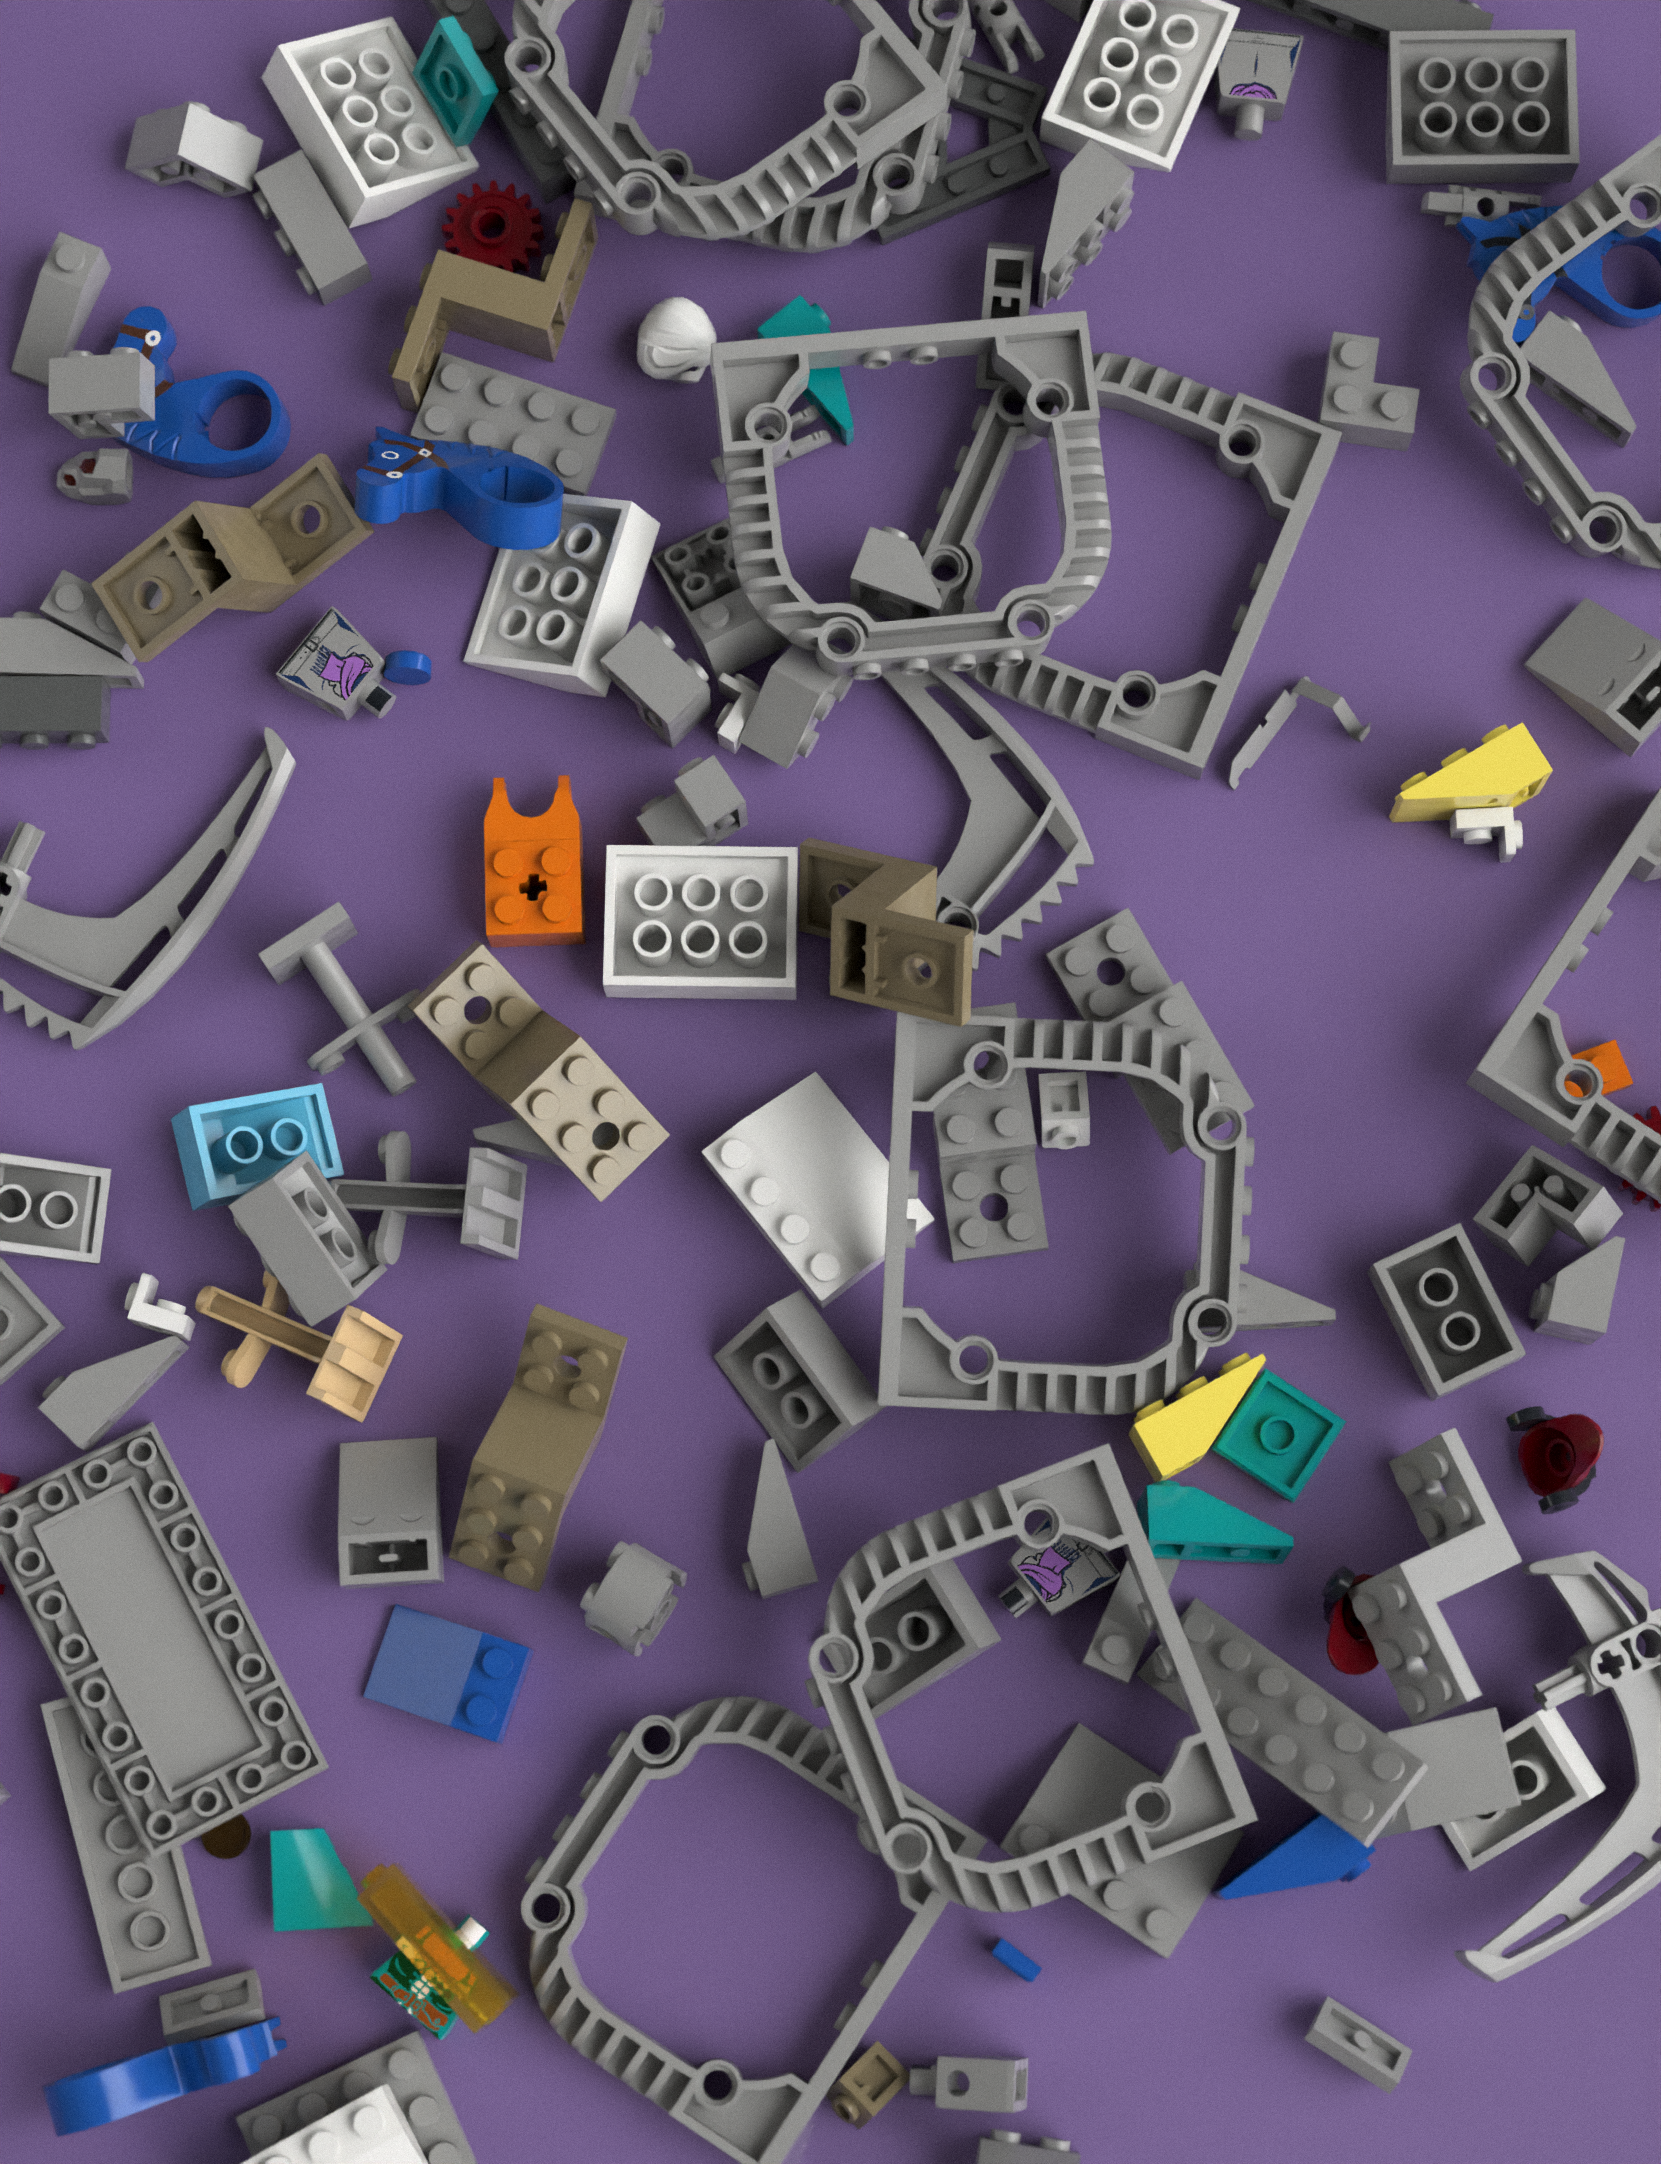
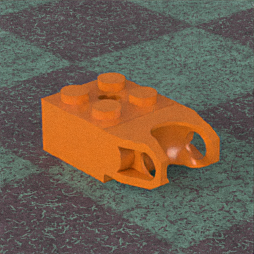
(529, 854)

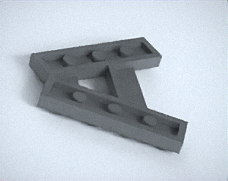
(1003, 166)

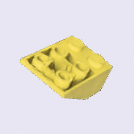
(1495, 775)
(1182, 1432)

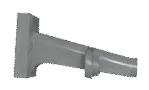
(311, 949)
(487, 1203)

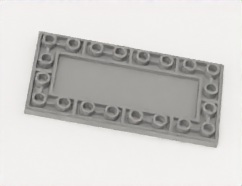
(153, 1641)

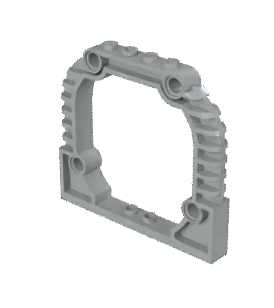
(889, 89)
(815, 221)
(1043, 359)
(1506, 412)
(1183, 715)
(1530, 1057)
(922, 1361)
(1197, 1792)
(760, 2114)

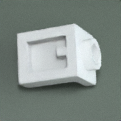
(734, 717)
(1481, 824)
(1064, 1110)
(164, 1317)

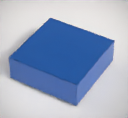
(1015, 1960)

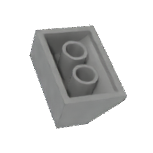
(307, 1239)
(799, 1380)

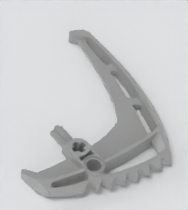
(999, 822)
(100, 950)
(1636, 1686)

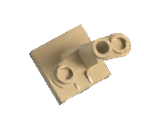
(348, 1362)

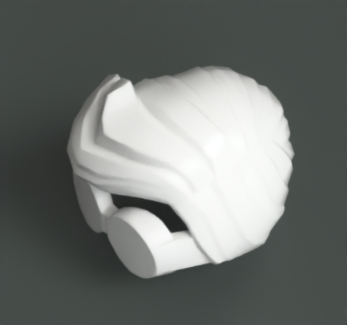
(675, 339)

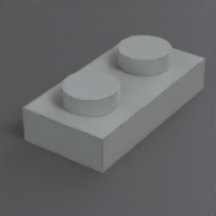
(212, 2007)
(1358, 2045)

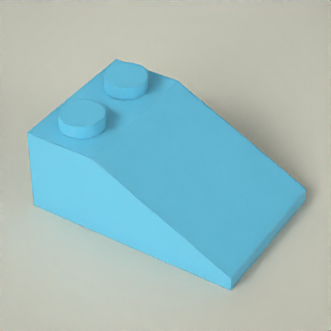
(245, 1139)

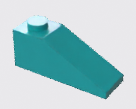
(824, 384)
(1198, 1526)

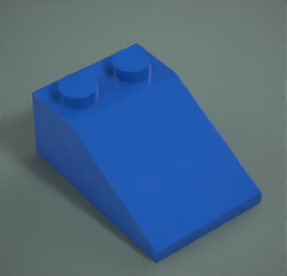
(448, 1673)
(1304, 1857)

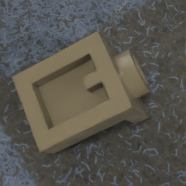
(867, 2086)

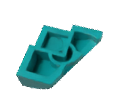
(312, 1884)

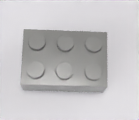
(1446, 1312)

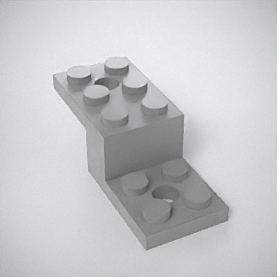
(1147, 1000)
(985, 1151)

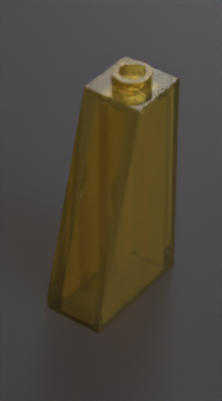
(436, 1946)

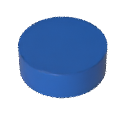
(407, 667)

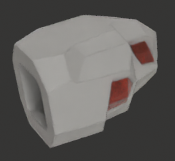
(98, 477)

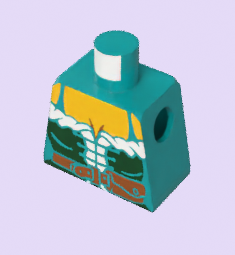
(414, 1992)

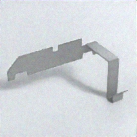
(1278, 715)

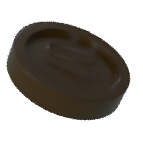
(229, 1838)

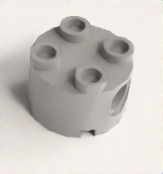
(633, 1597)

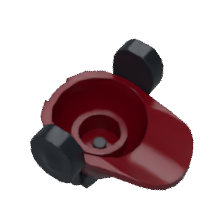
(1557, 1455)
(1347, 1639)

